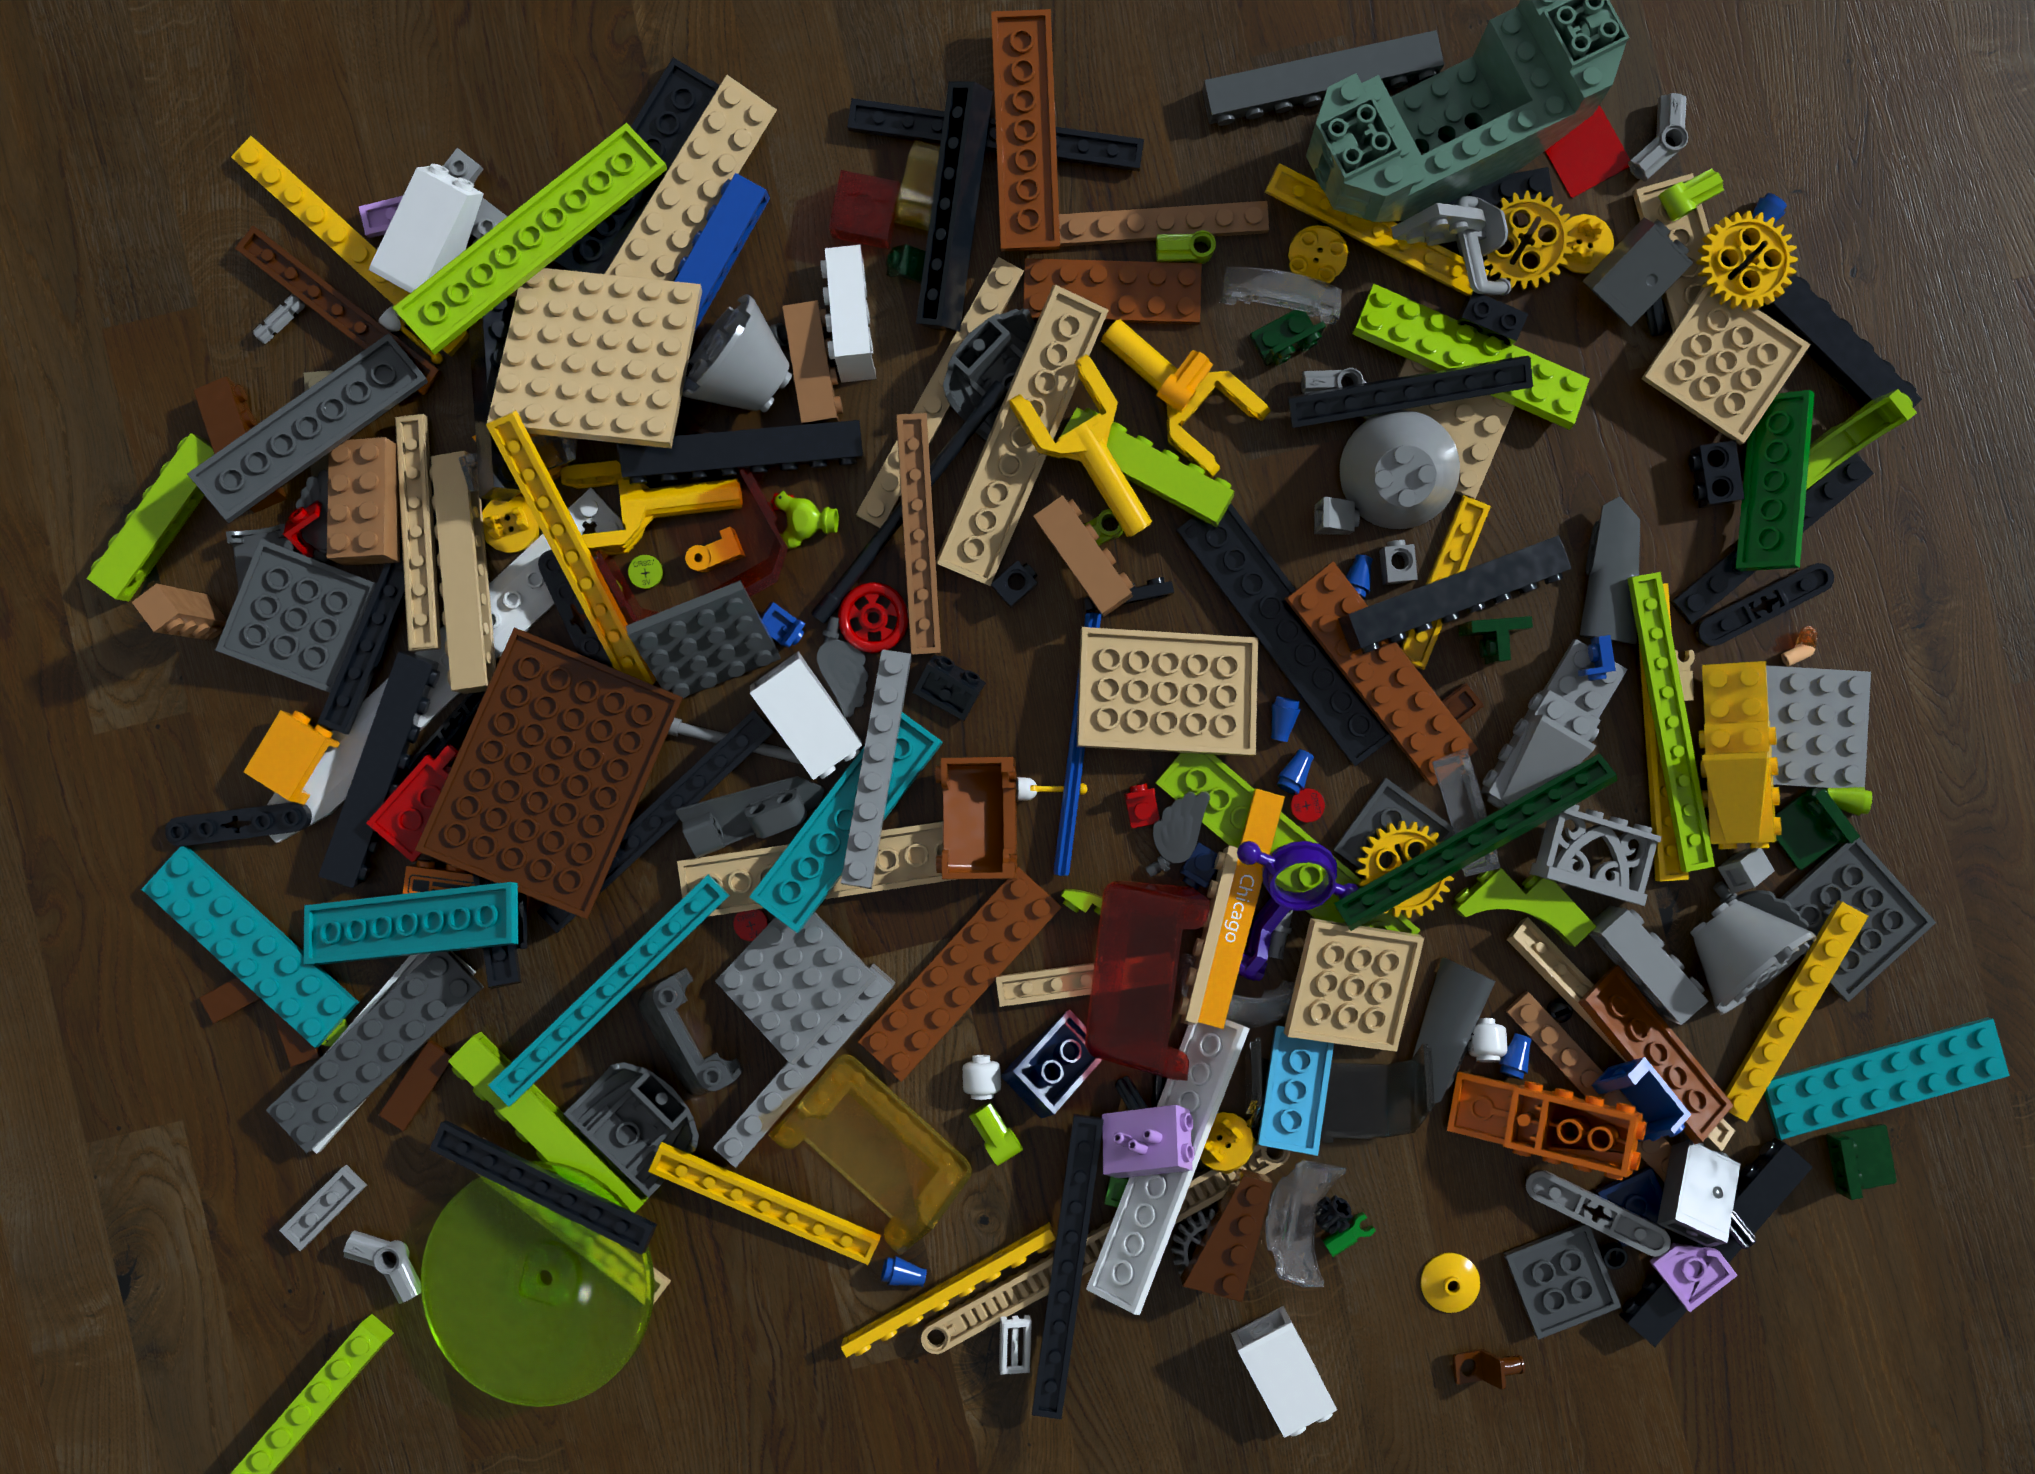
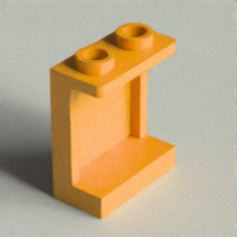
(290, 755)

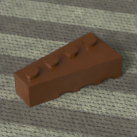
(1229, 1245)

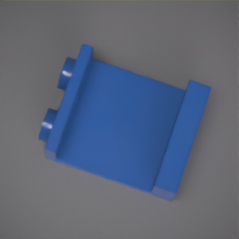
(1649, 1095)

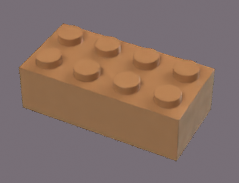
(363, 503)

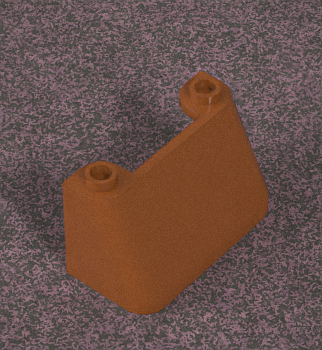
(978, 818)

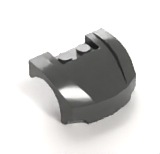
(985, 356)
(628, 1119)

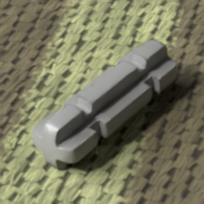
(278, 319)

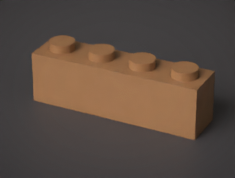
(811, 363)
(1083, 555)
(180, 612)

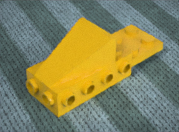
(1739, 756)

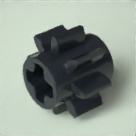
(1333, 1214)

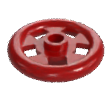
(848, 611)

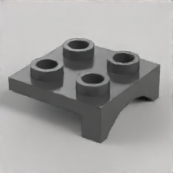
(245, 544)

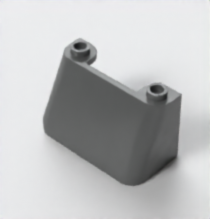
(694, 1072)

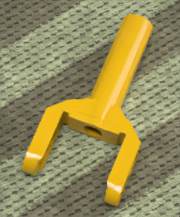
(1157, 369)
(1089, 445)
(642, 503)

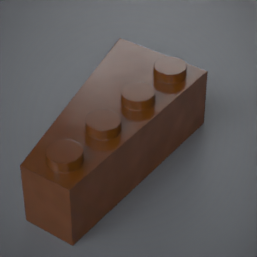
(228, 418)

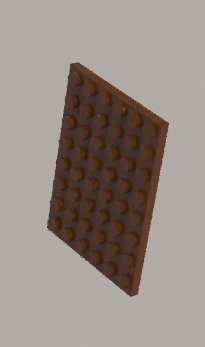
(549, 773)

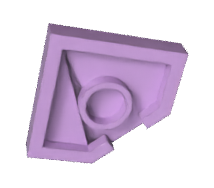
(1693, 1272)

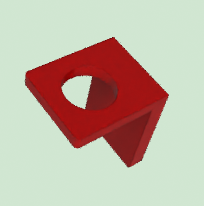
(298, 520)

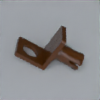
(1487, 1367)

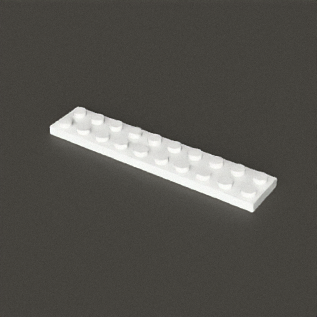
(1154, 1201)

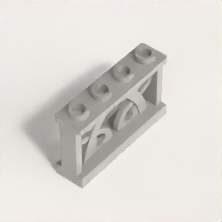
(1619, 885)

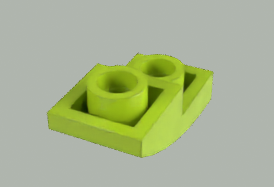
(1081, 900)

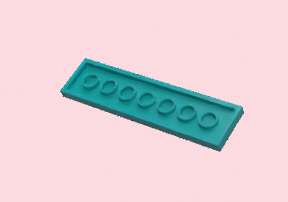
(818, 852)
(411, 924)
(249, 945)
(1885, 1078)

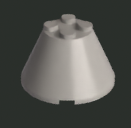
(738, 361)
(1399, 469)
(1745, 951)

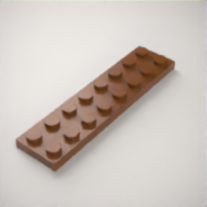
(1025, 130)
(1382, 676)
(959, 974)

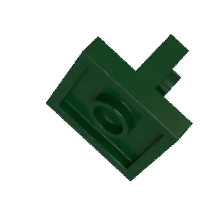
(1495, 633)

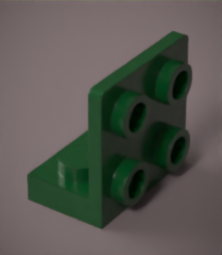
(1286, 335)
(1812, 827)
(1861, 1159)

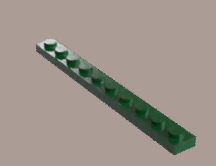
(1475, 841)

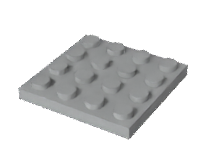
(1819, 725)
(795, 983)

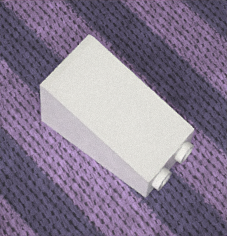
(427, 227)
(805, 716)
(1284, 1372)

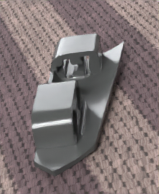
(1610, 561)
(753, 811)
(1451, 1018)

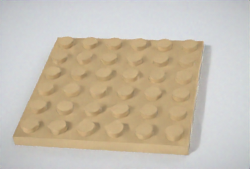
(598, 356)

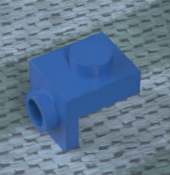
(782, 625)

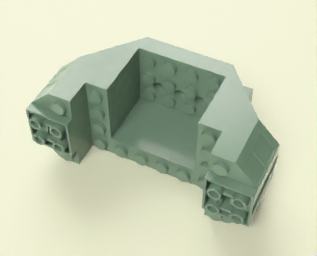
(1523, 88)

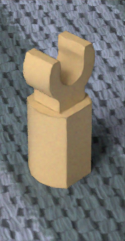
(1686, 675)

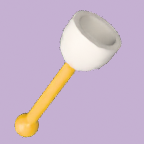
(394, 323)
(1027, 789)

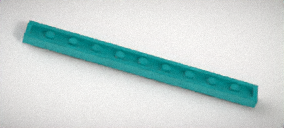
(608, 990)

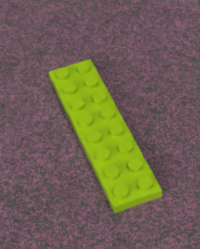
(1444, 344)

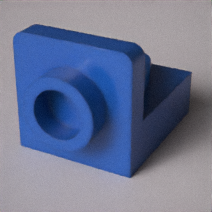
(1601, 653)

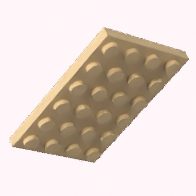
(1167, 692)

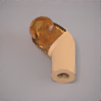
(1804, 646)

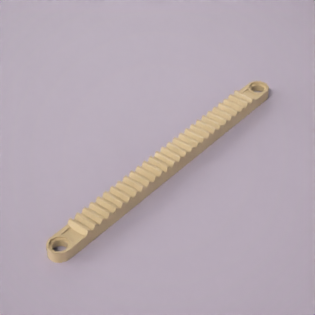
(1034, 1281)

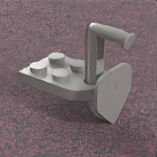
(1475, 227)

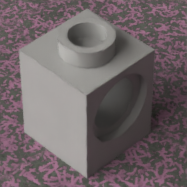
(1389, 573)
(1746, 869)

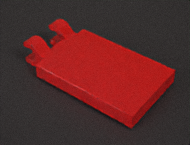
(408, 808)

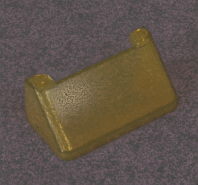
(878, 1148)

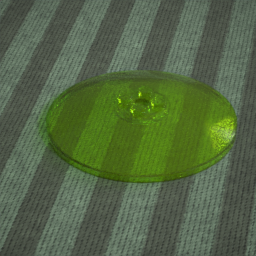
(508, 1326)

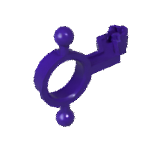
(1282, 901)

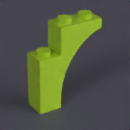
(1857, 432)
(1537, 898)

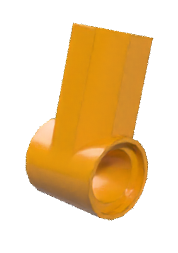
(1182, 385)

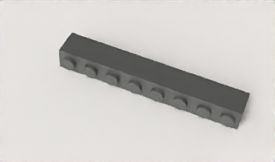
(1307, 79)

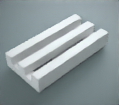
(1015, 1323)

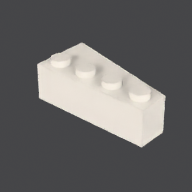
(849, 313)

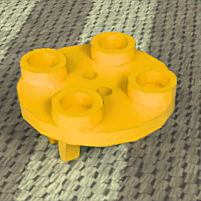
(1590, 231)
(1305, 248)
(497, 528)
(1233, 1132)

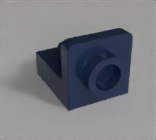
(1199, 867)

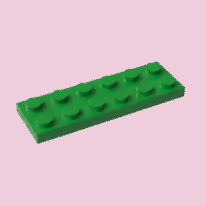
(1776, 485)

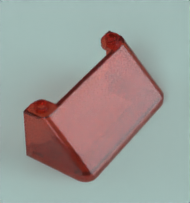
(1139, 973)

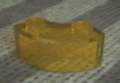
(918, 186)

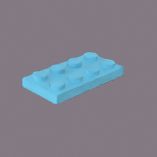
(1295, 1094)

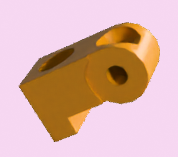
(716, 553)

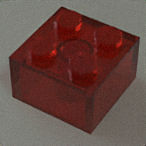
(864, 209)

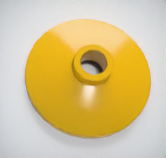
(1443, 1270)

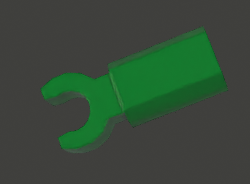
(1339, 1242)

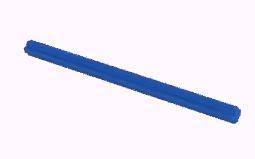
(1072, 783)

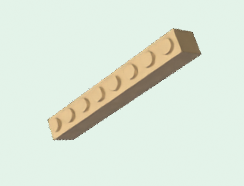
(463, 576)

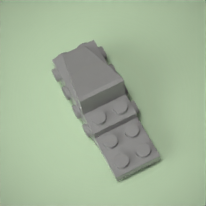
(1554, 731)

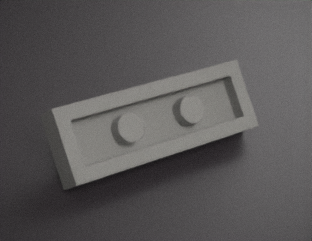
(323, 1207)

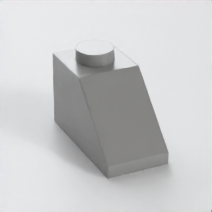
(1335, 516)

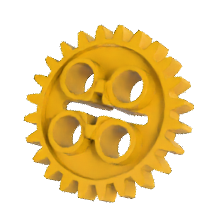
(1548, 254)
(1765, 280)
(1387, 842)

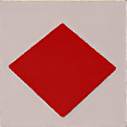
(1588, 154)

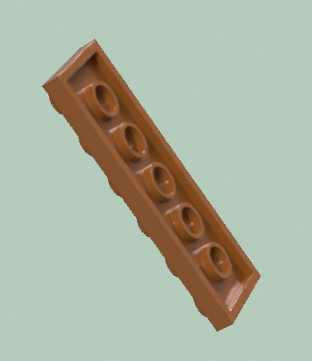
(1126, 288)
(1641, 1032)

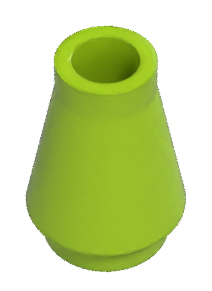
(1852, 799)

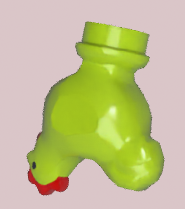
(804, 518)

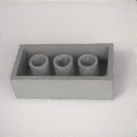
(1647, 964)

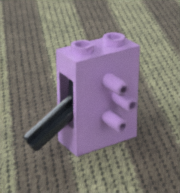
(1146, 1138)

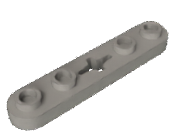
(1624, 1226)

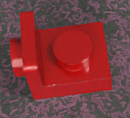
(1141, 806)

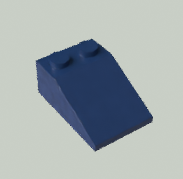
(1052, 1066)

